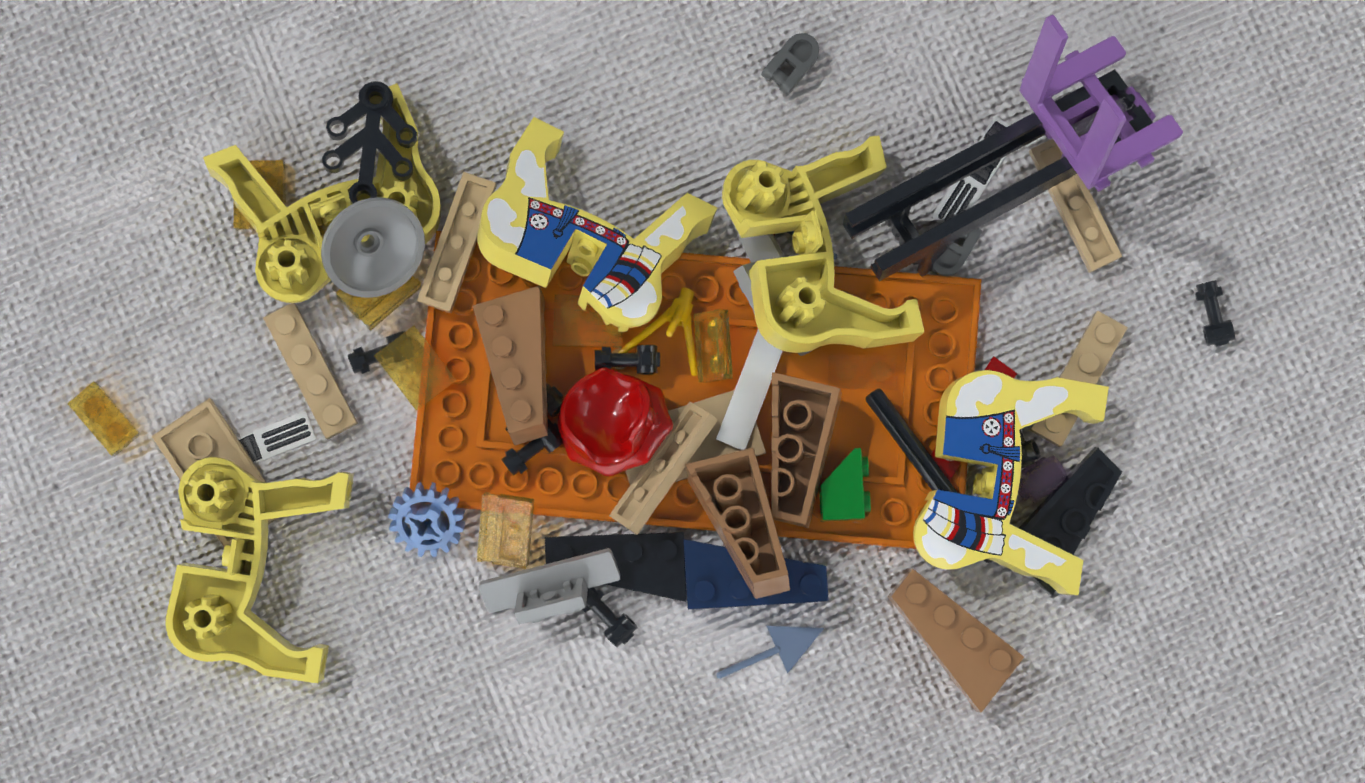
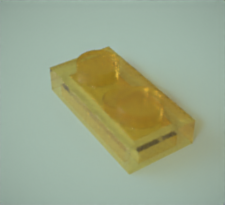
(713, 346)
(104, 418)

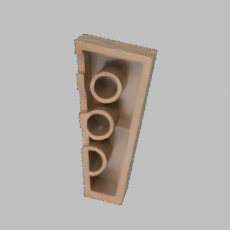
(515, 350)
(801, 438)
(740, 512)
(962, 645)

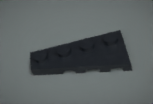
(1069, 510)
(645, 561)

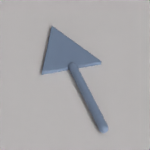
(789, 643)

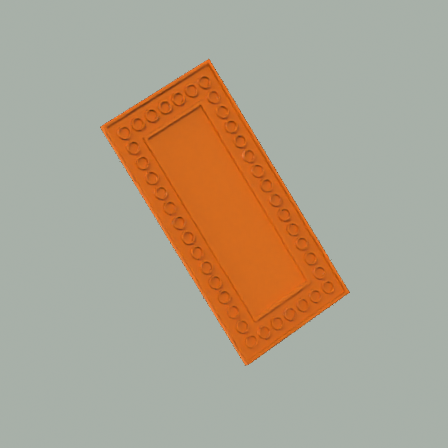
(465, 437)

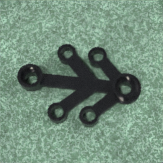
(370, 139)

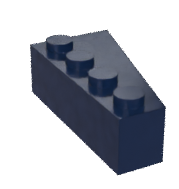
(717, 582)

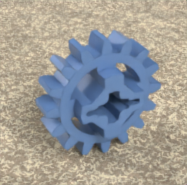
(426, 504)

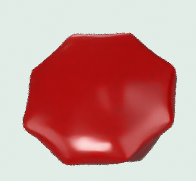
(613, 421)

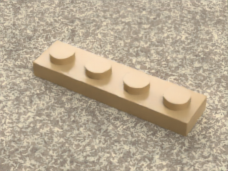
(1078, 212)
(456, 243)
(1086, 366)
(310, 370)
(663, 468)

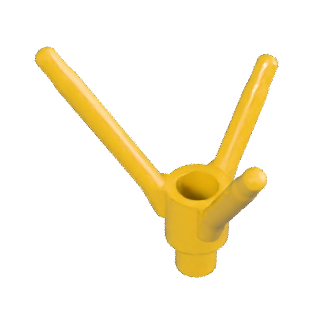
(677, 315)

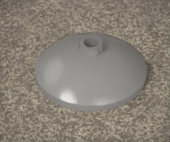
(384, 259)

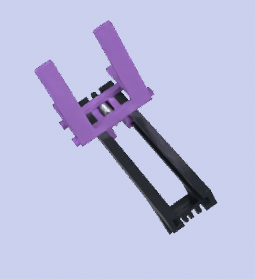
(1095, 127)

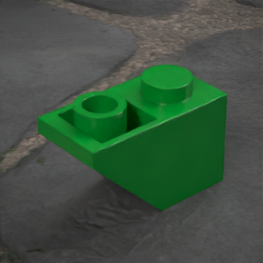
(843, 491)

